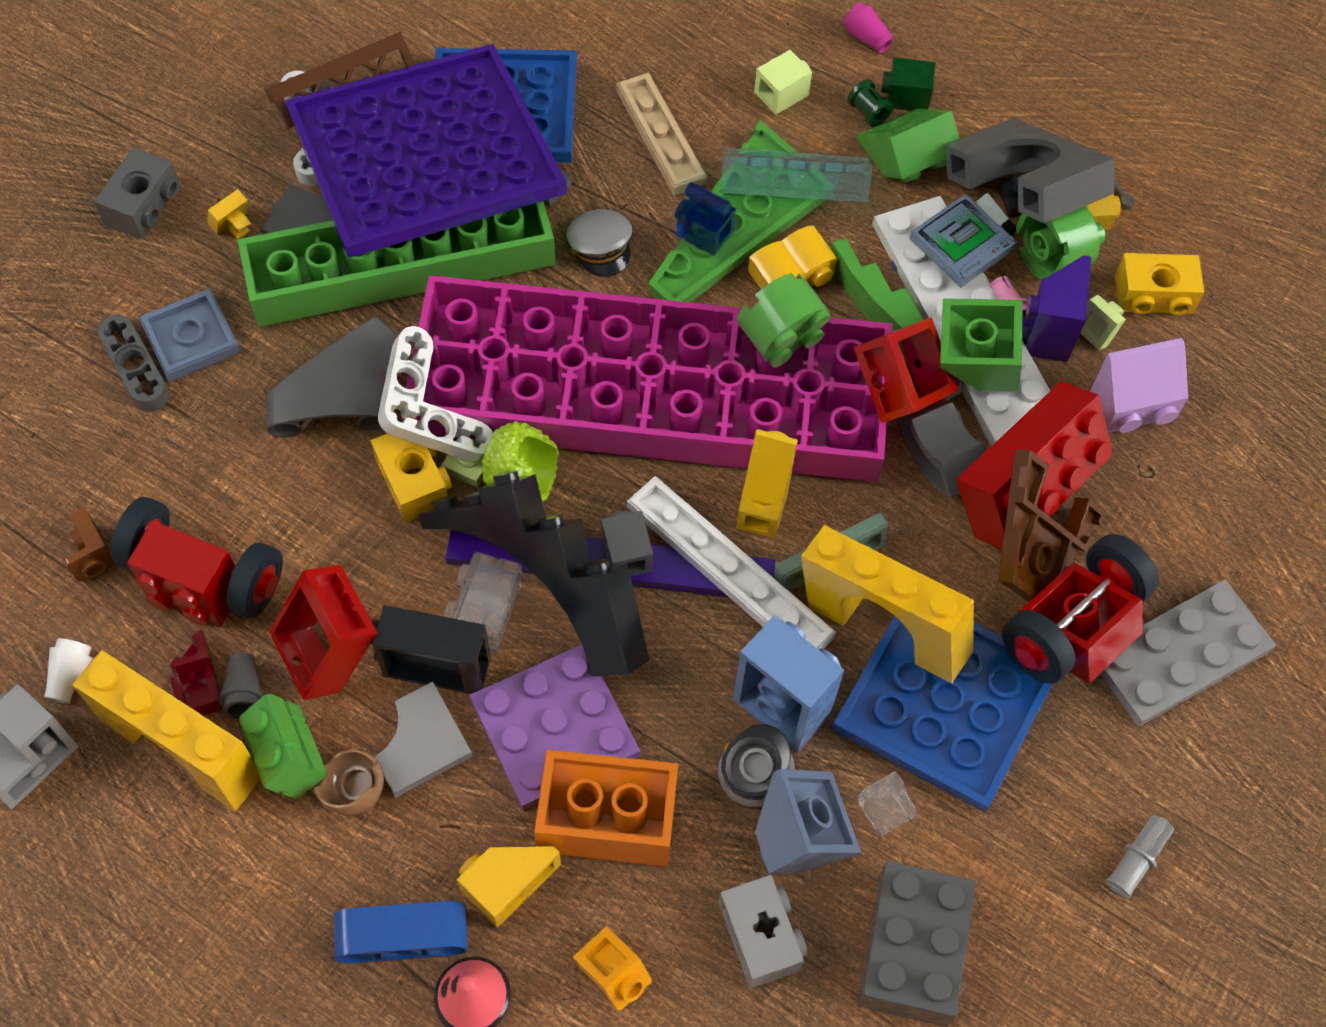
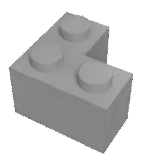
(29, 745)

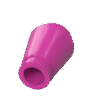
(867, 27)

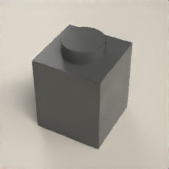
(627, 541)

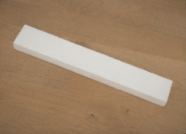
(724, 562)

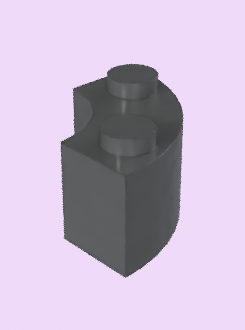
(940, 444)

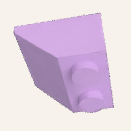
(1143, 385)

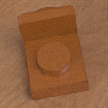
(93, 551)

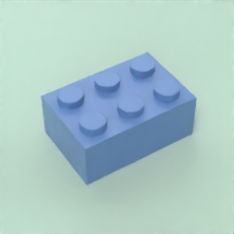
(787, 681)

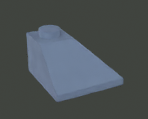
(803, 823)

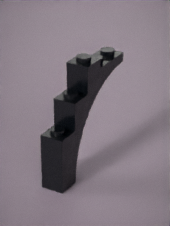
(556, 551)

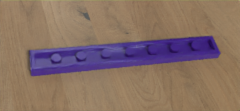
(669, 572)

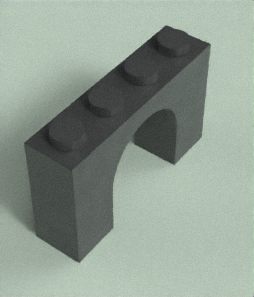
(1059, 171)

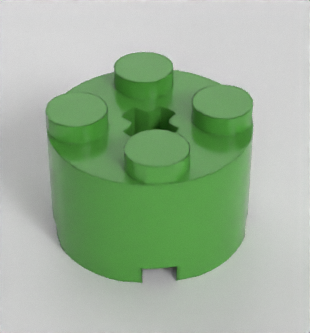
(1059, 241)
(784, 318)

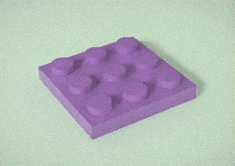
(550, 709)

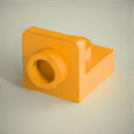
(613, 968)

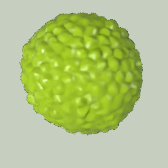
(524, 450)

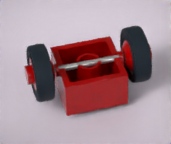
(189, 572)
(1084, 614)

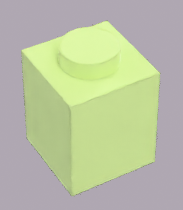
(783, 81)

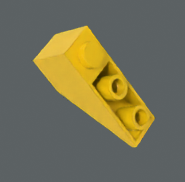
(766, 483)

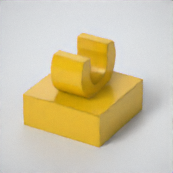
(231, 214)

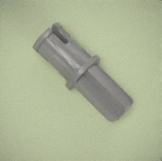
(1140, 856)

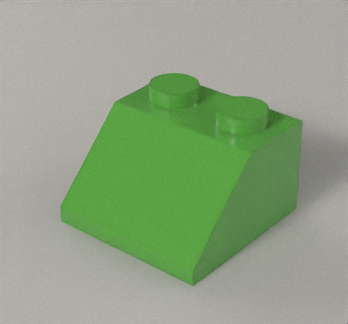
(910, 143)
(983, 342)

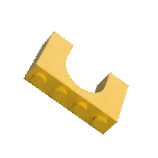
(939, 619)
(139, 708)

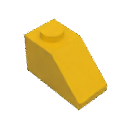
(506, 878)

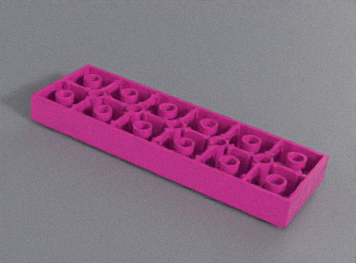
(647, 377)

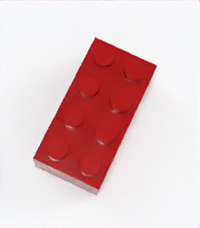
(1063, 431)

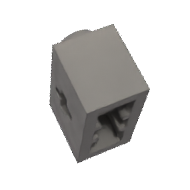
(762, 957)

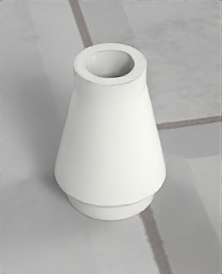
(65, 665)

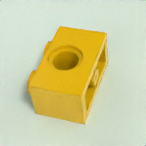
(1159, 283)
(410, 491)

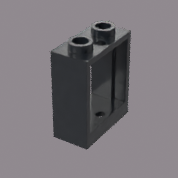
(431, 649)

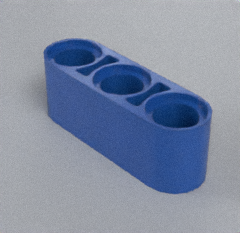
(400, 932)

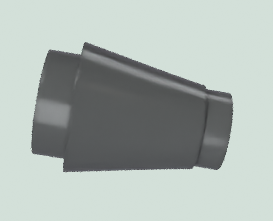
(240, 685)

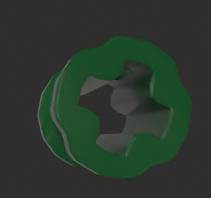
(870, 103)

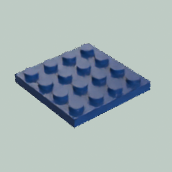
(547, 88)
(942, 731)

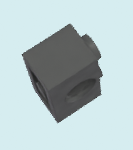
(137, 193)

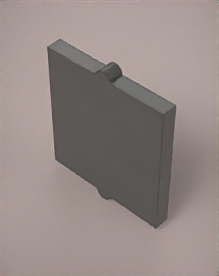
(296, 210)

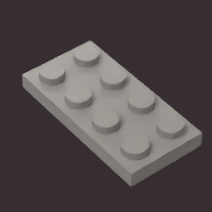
(1186, 653)

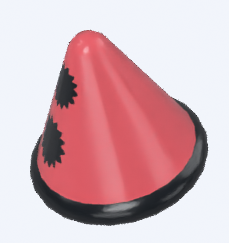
(472, 994)

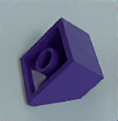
(1057, 312)

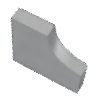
(424, 741)

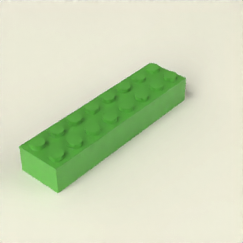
(309, 274)

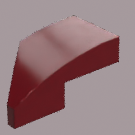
(196, 678)

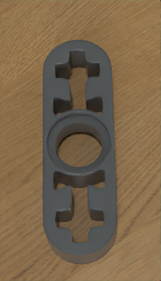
(146, 370)

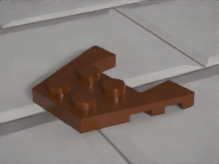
(1033, 543)

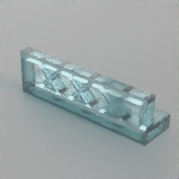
(796, 175)

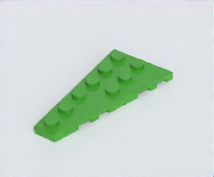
(758, 221)

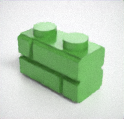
(282, 746)

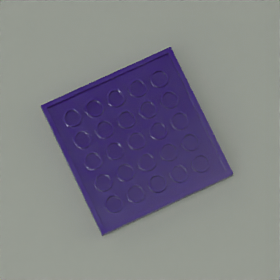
(424, 149)

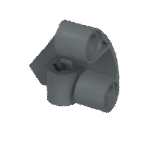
(335, 383)

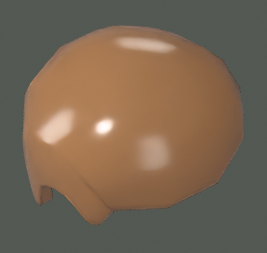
(351, 782)

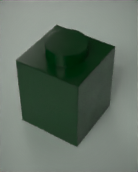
(909, 83)

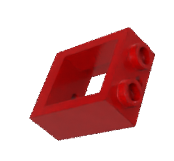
(884, 358)
(328, 598)

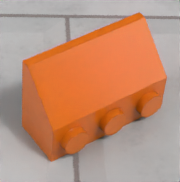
(607, 807)

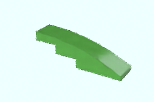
(871, 292)

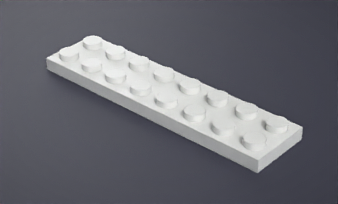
(927, 287)

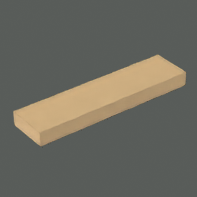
(661, 133)

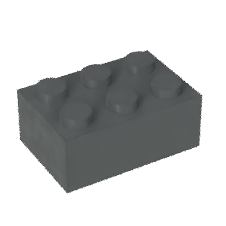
(917, 944)

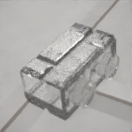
(487, 594)

